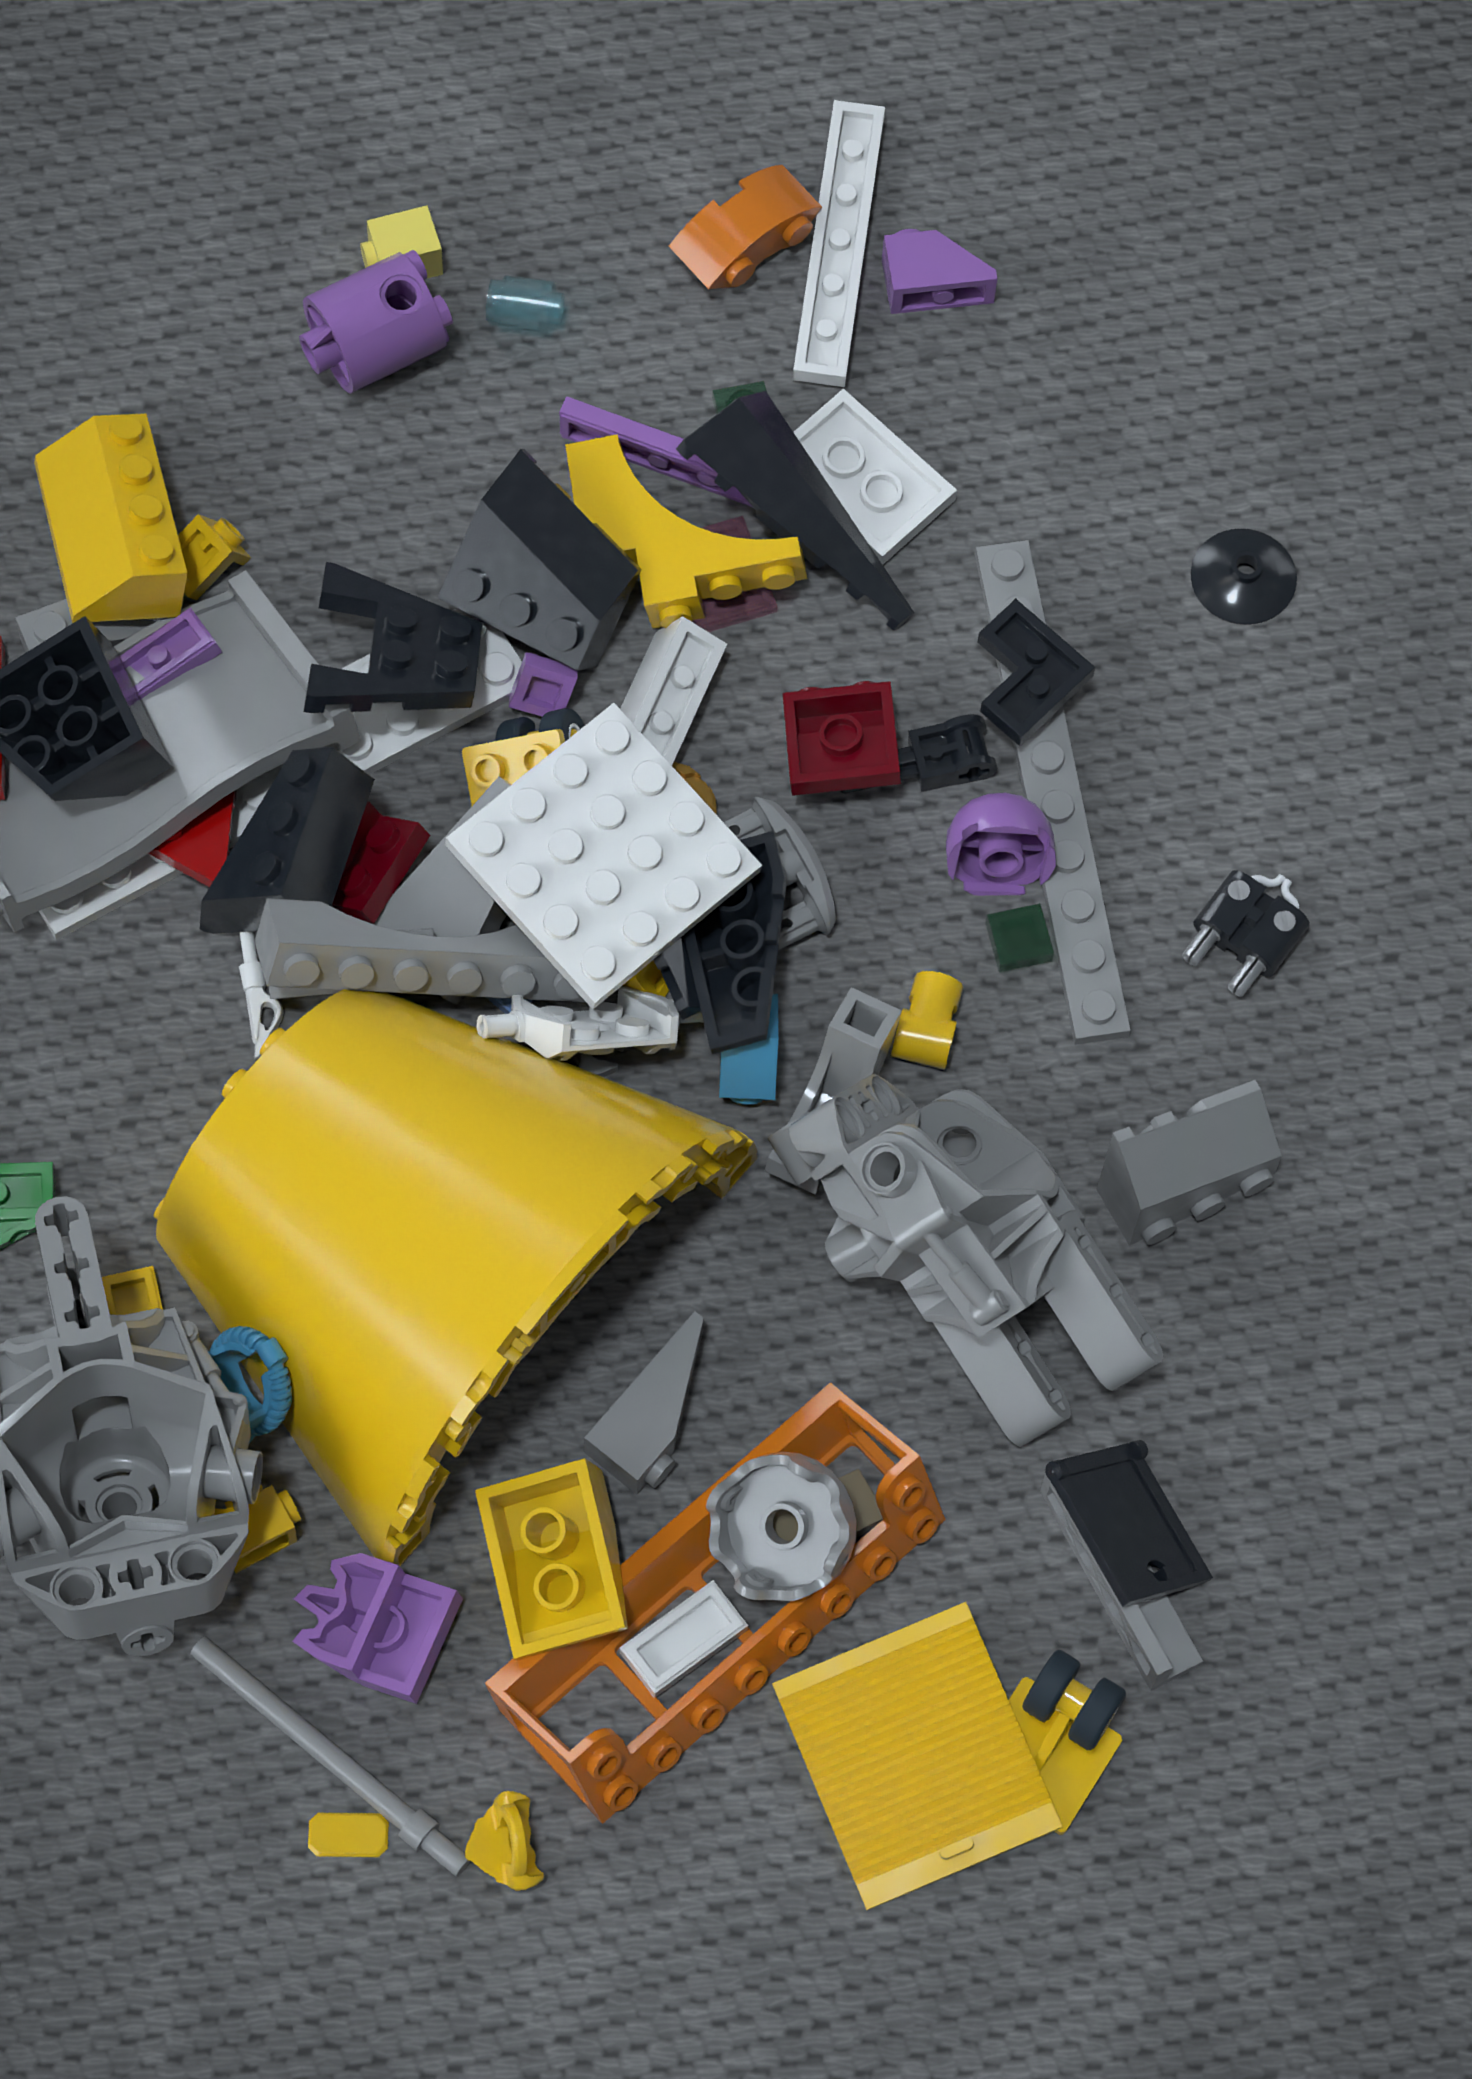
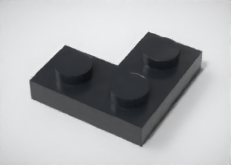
(1042, 668)

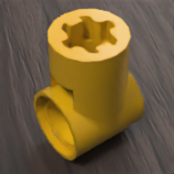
(928, 1027)

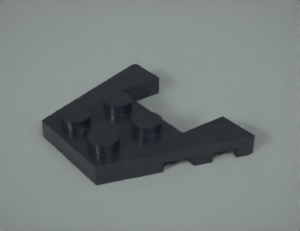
(416, 653)

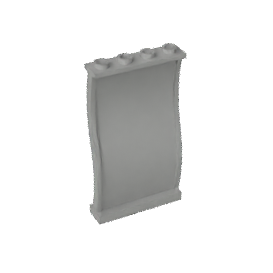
(219, 732)

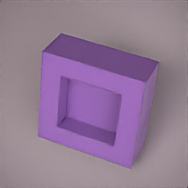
(542, 685)

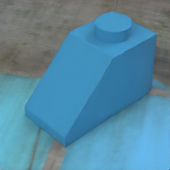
(751, 1070)

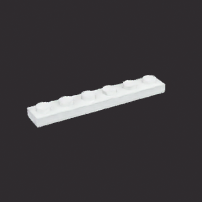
(839, 244)

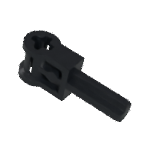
(940, 755)

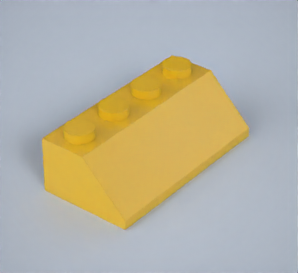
(112, 521)

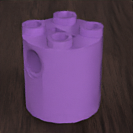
(374, 322)

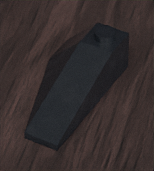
(737, 953)

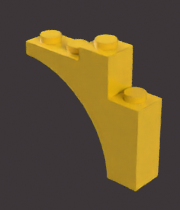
(676, 557)

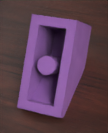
(933, 273)

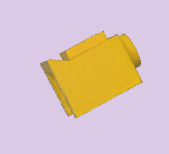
(269, 1526)

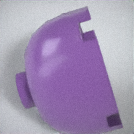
(1001, 839)

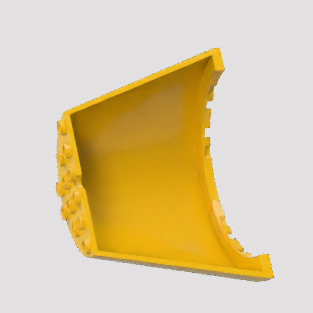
(414, 1227)

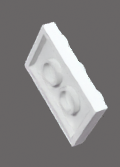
(874, 474)

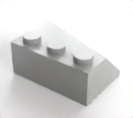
(1189, 1163)

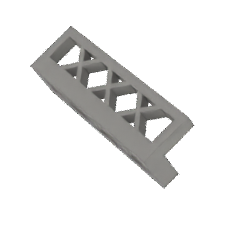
(1146, 1628)

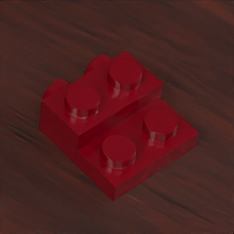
(841, 738)
(377, 863)

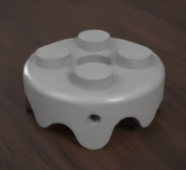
(744, 1532)

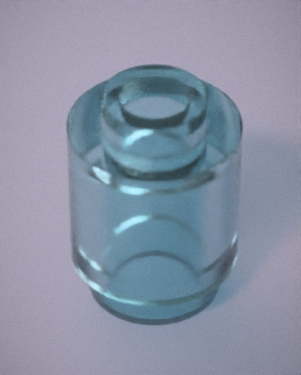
(524, 304)

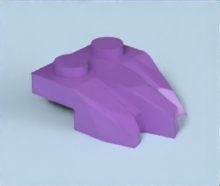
(378, 1624)

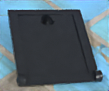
(1128, 1522)

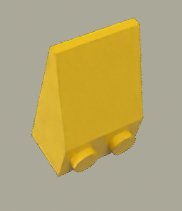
(554, 1557)

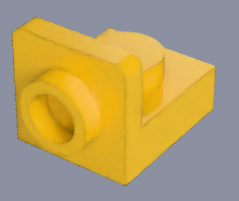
(208, 551)

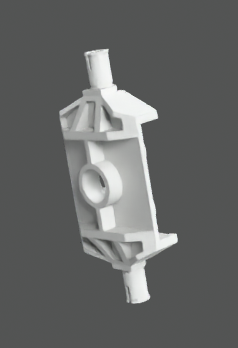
(559, 1033)

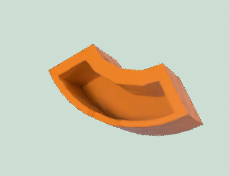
(732, 239)

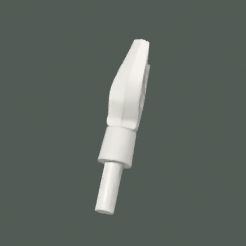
(254, 988)

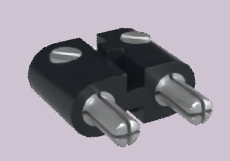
(1250, 925)

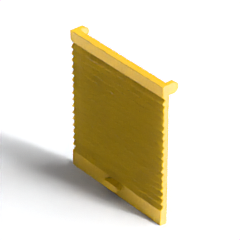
(917, 1756)

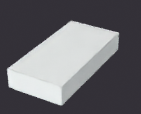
(683, 1639)

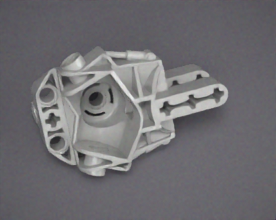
(972, 1236)
(106, 1401)

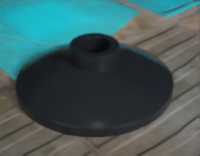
(1242, 596)

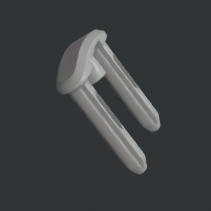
(799, 866)

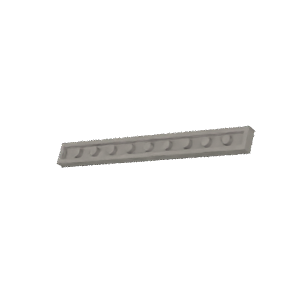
(1052, 783)

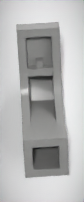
(851, 1052)

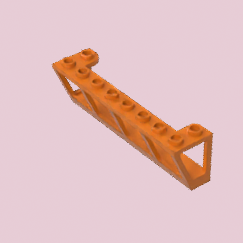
(601, 1766)

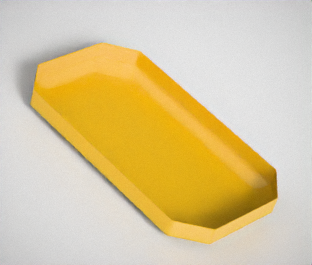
(348, 1834)

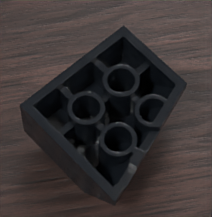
(541, 568)
(77, 718)
(292, 842)

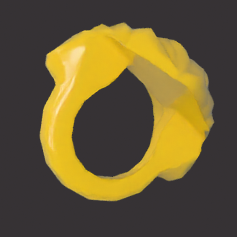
(503, 1845)

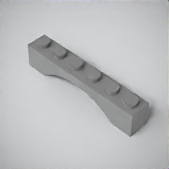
(326, 949)

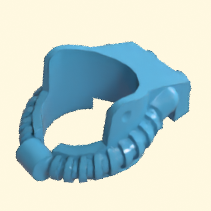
(240, 1343)

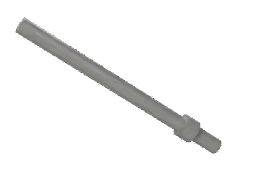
(415, 1828)

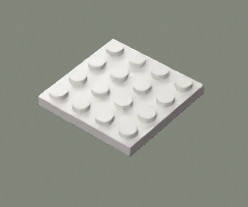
(603, 855)

